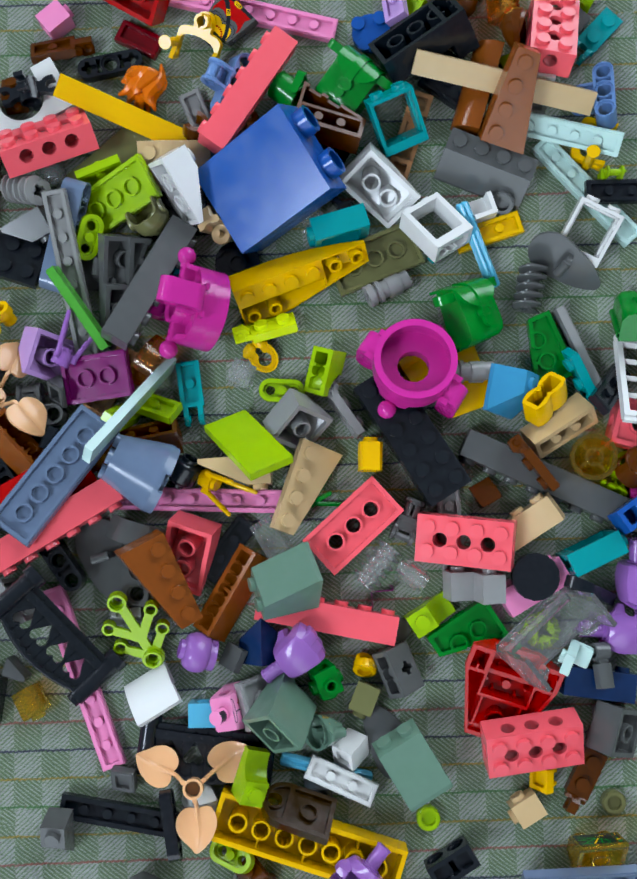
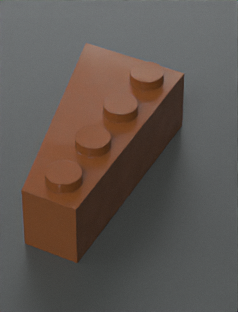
(511, 104)
(159, 573)

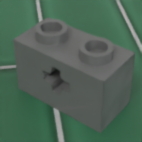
(398, 670)

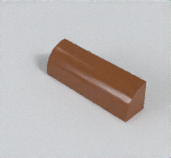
(473, 101)
(16, 447)
(229, 595)

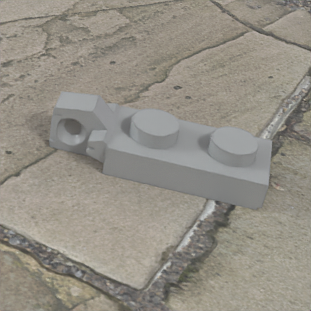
(342, 408)

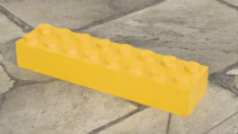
(248, 831)

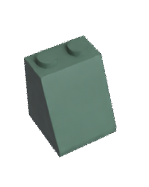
(286, 583)
(281, 715)
(412, 765)

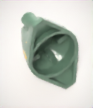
(324, 732)

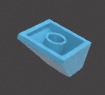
(507, 389)

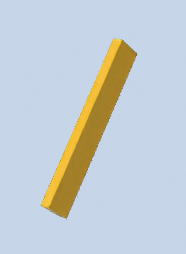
(116, 110)

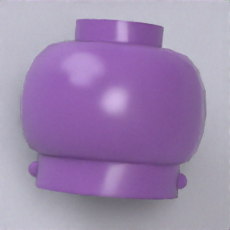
(198, 652)

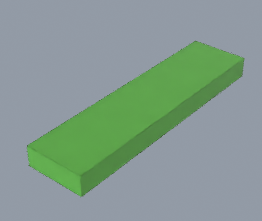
(78, 306)

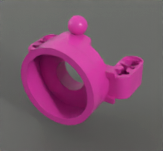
(192, 305)
(419, 339)

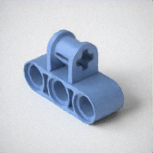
(221, 74)
(605, 103)

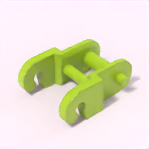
(606, 172)
(620, 489)

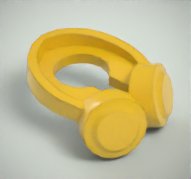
(250, 354)

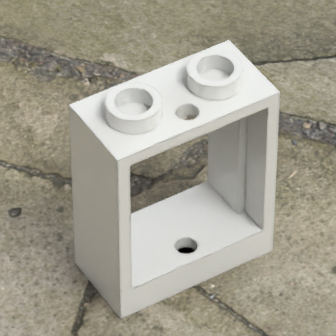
(610, 211)
(446, 244)

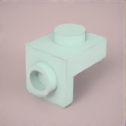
(577, 654)

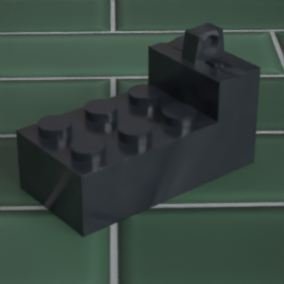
(431, 28)

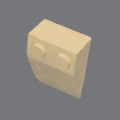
(154, 149)
(227, 467)

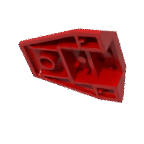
(498, 690)

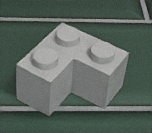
(474, 584)

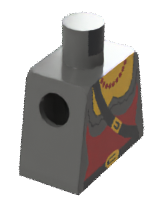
(231, 21)

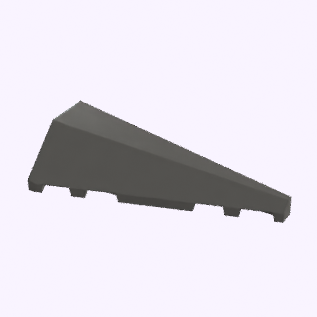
(118, 263)

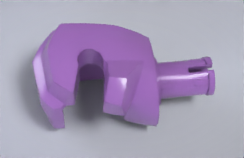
(627, 576)
(621, 637)
(295, 652)
(359, 868)

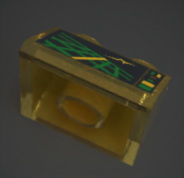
(597, 849)

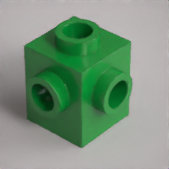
(325, 680)

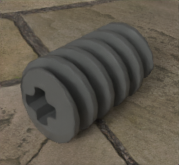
(528, 288)

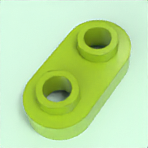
(89, 237)
(281, 387)
(232, 859)

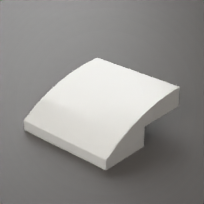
(152, 694)

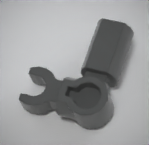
(602, 669)

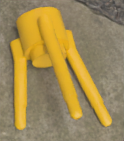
(212, 481)

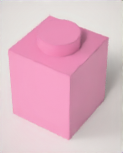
(56, 20)

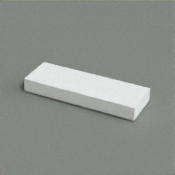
(341, 780)

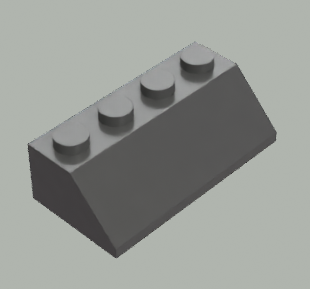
(484, 167)

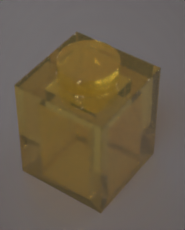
(31, 702)

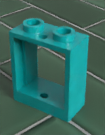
(406, 139)
(338, 226)
(593, 552)

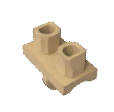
(214, 226)

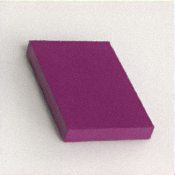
(98, 377)

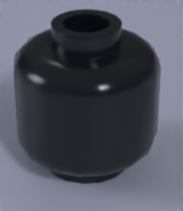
(185, 472)

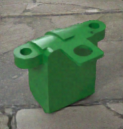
(351, 78)
(469, 311)
(625, 316)

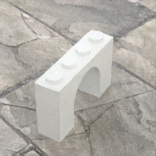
(50, 104)

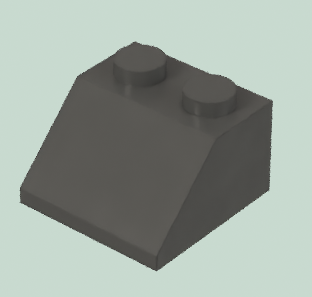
(613, 729)

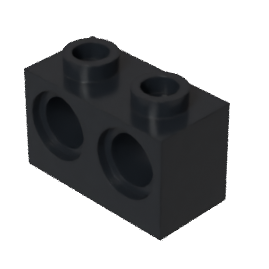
(452, 860)

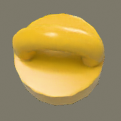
(364, 665)

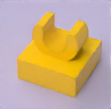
(543, 781)

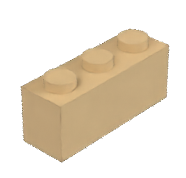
(565, 424)
(535, 518)

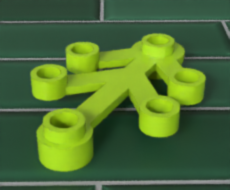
(136, 632)

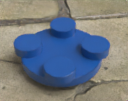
(367, 29)

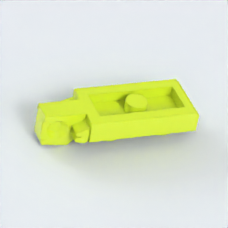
(265, 329)

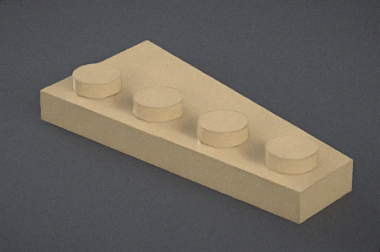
(303, 483)

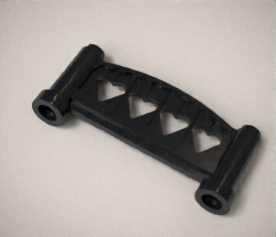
(96, 666)
(161, 733)

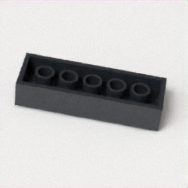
(416, 446)

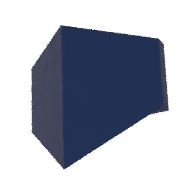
(259, 643)

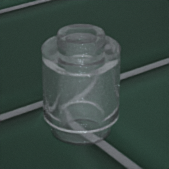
(412, 574)

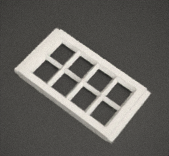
(627, 415)

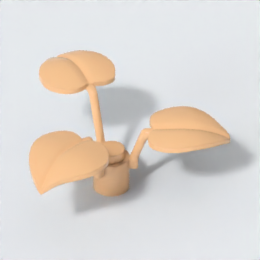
(29, 413)
(194, 825)

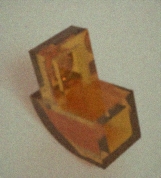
(147, 360)

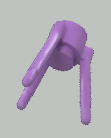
(63, 355)

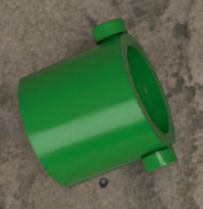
(286, 88)

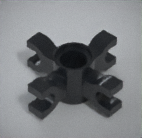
(28, 90)

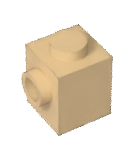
(525, 808)

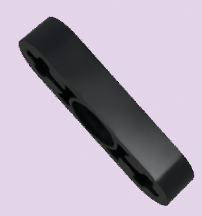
(93, 62)
(576, 583)
(169, 816)

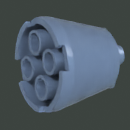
(139, 469)

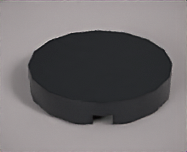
(231, 260)
(535, 576)

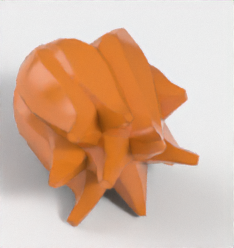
(144, 86)

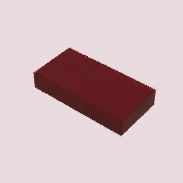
(138, 38)

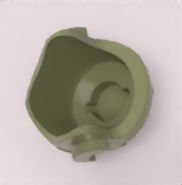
(150, 220)

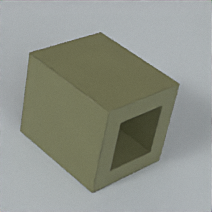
(364, 699)

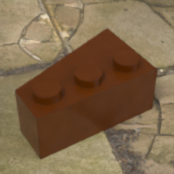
(338, 124)

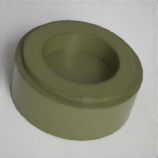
(613, 801)

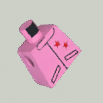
(226, 709)

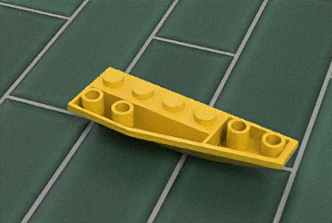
(292, 279)

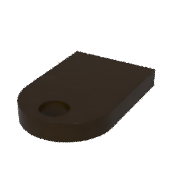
(300, 811)

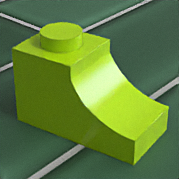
(323, 370)
(429, 614)
(251, 777)

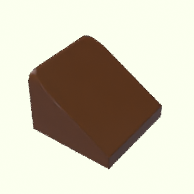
(485, 492)

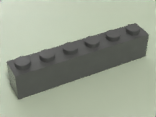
(141, 293)

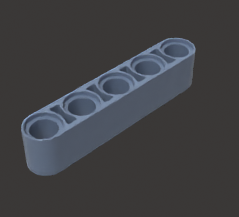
(78, 196)

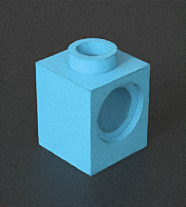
(199, 713)

